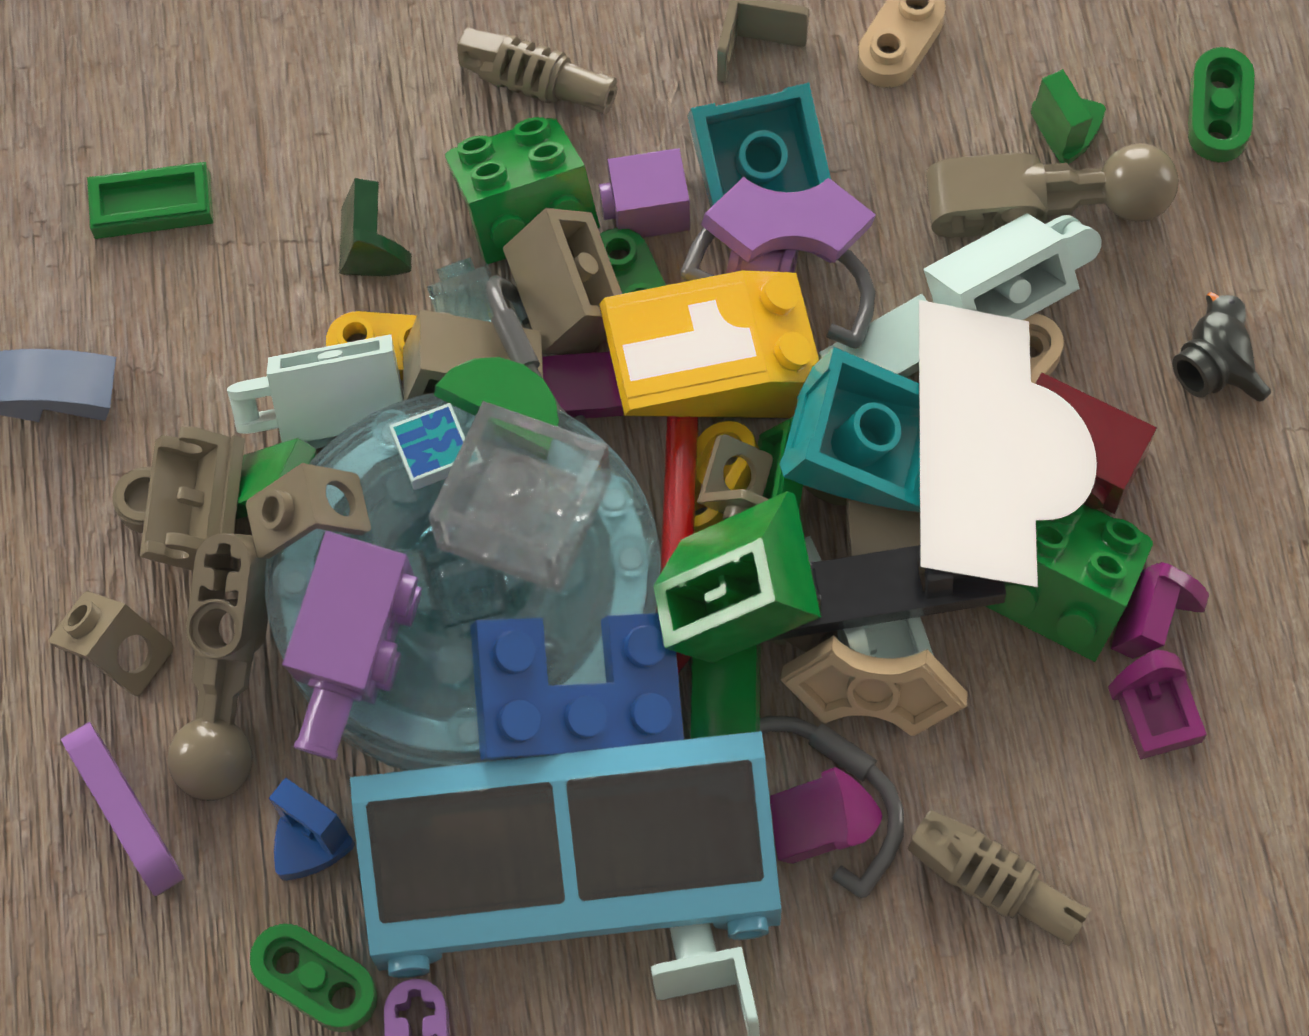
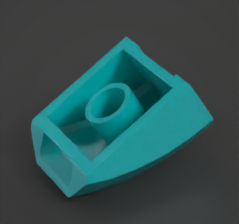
(762, 138)
(856, 433)

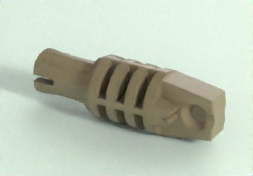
(534, 70)
(995, 876)

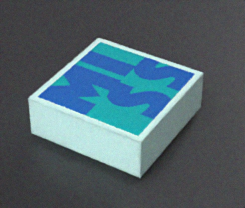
(428, 444)

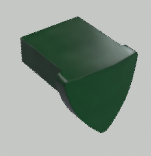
(361, 248)

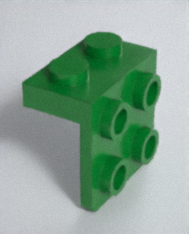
(515, 178)
(1083, 577)

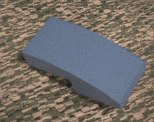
(55, 382)

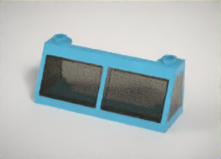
(566, 848)

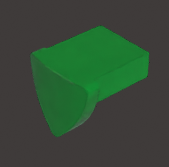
(1065, 117)

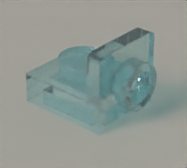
(462, 290)

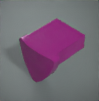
(1151, 608)
(1158, 704)
(822, 816)

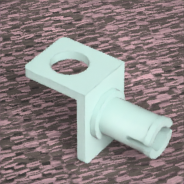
(703, 968)

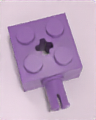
(348, 634)

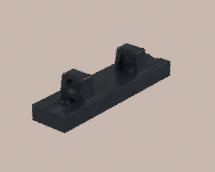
(888, 589)

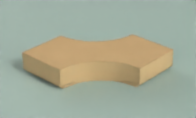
(843, 683)

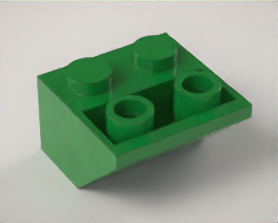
(737, 583)

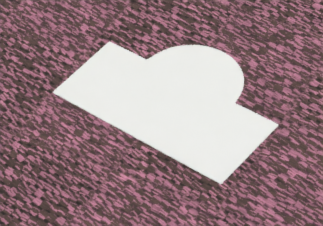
(991, 447)

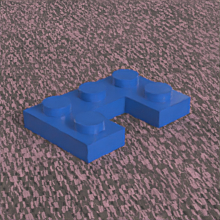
(530, 719)

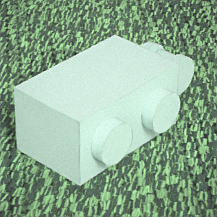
(1015, 267)
(320, 390)

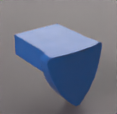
(307, 833)

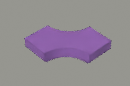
(811, 220)

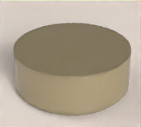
(131, 497)

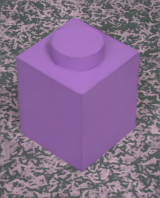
(647, 193)

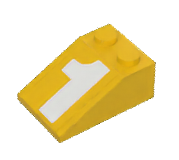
(712, 346)

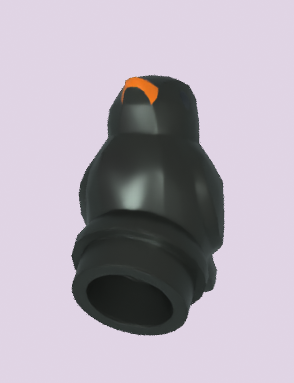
(1220, 352)

